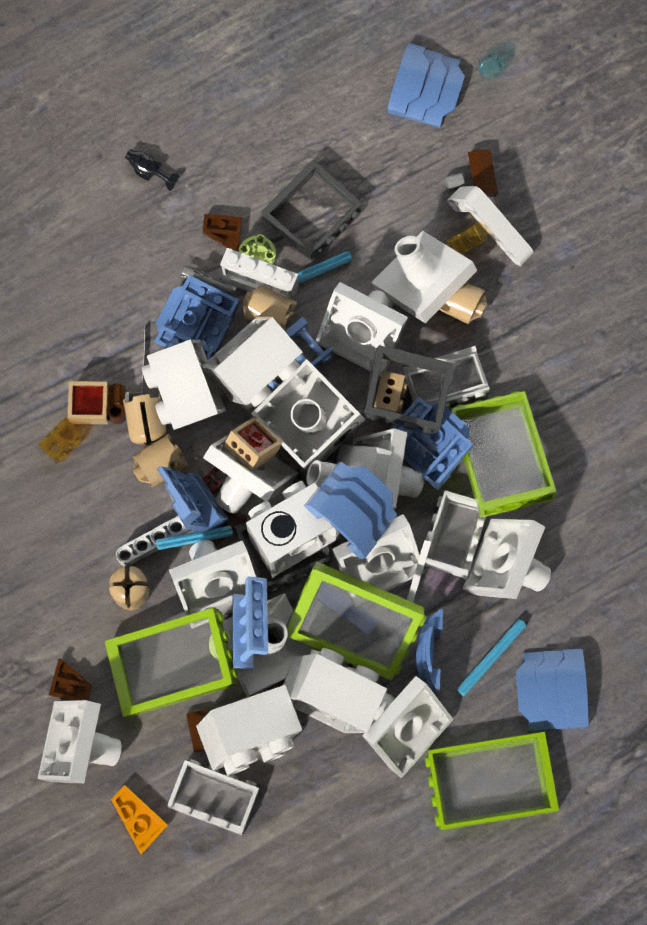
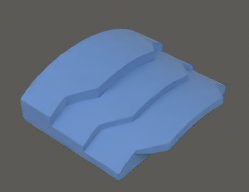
(426, 86)
(196, 313)
(439, 452)
(193, 500)
(354, 505)
(424, 651)
(553, 690)

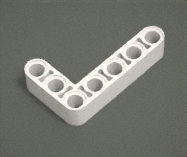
(476, 202)
(148, 538)

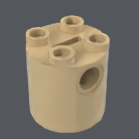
(268, 303)
(466, 303)
(157, 455)

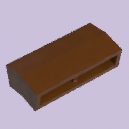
(483, 171)

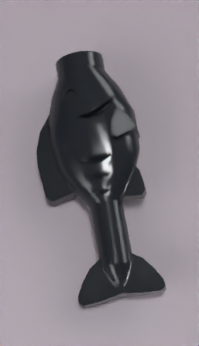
(145, 166)

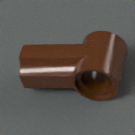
(115, 402)

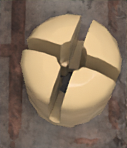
(136, 421)
(121, 580)

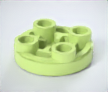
(259, 248)

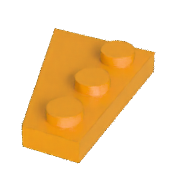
(138, 818)

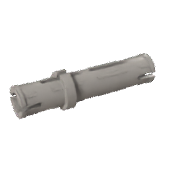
(221, 285)

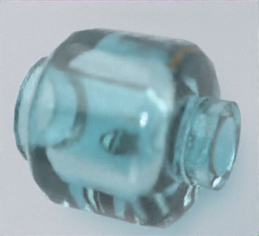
(491, 66)

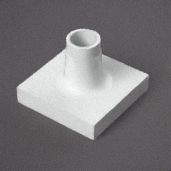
(423, 275)
(359, 324)
(372, 458)
(399, 478)
(240, 483)
(508, 560)
(389, 562)
(212, 577)
(275, 665)
(407, 726)
(74, 743)

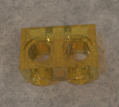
(467, 238)
(56, 437)

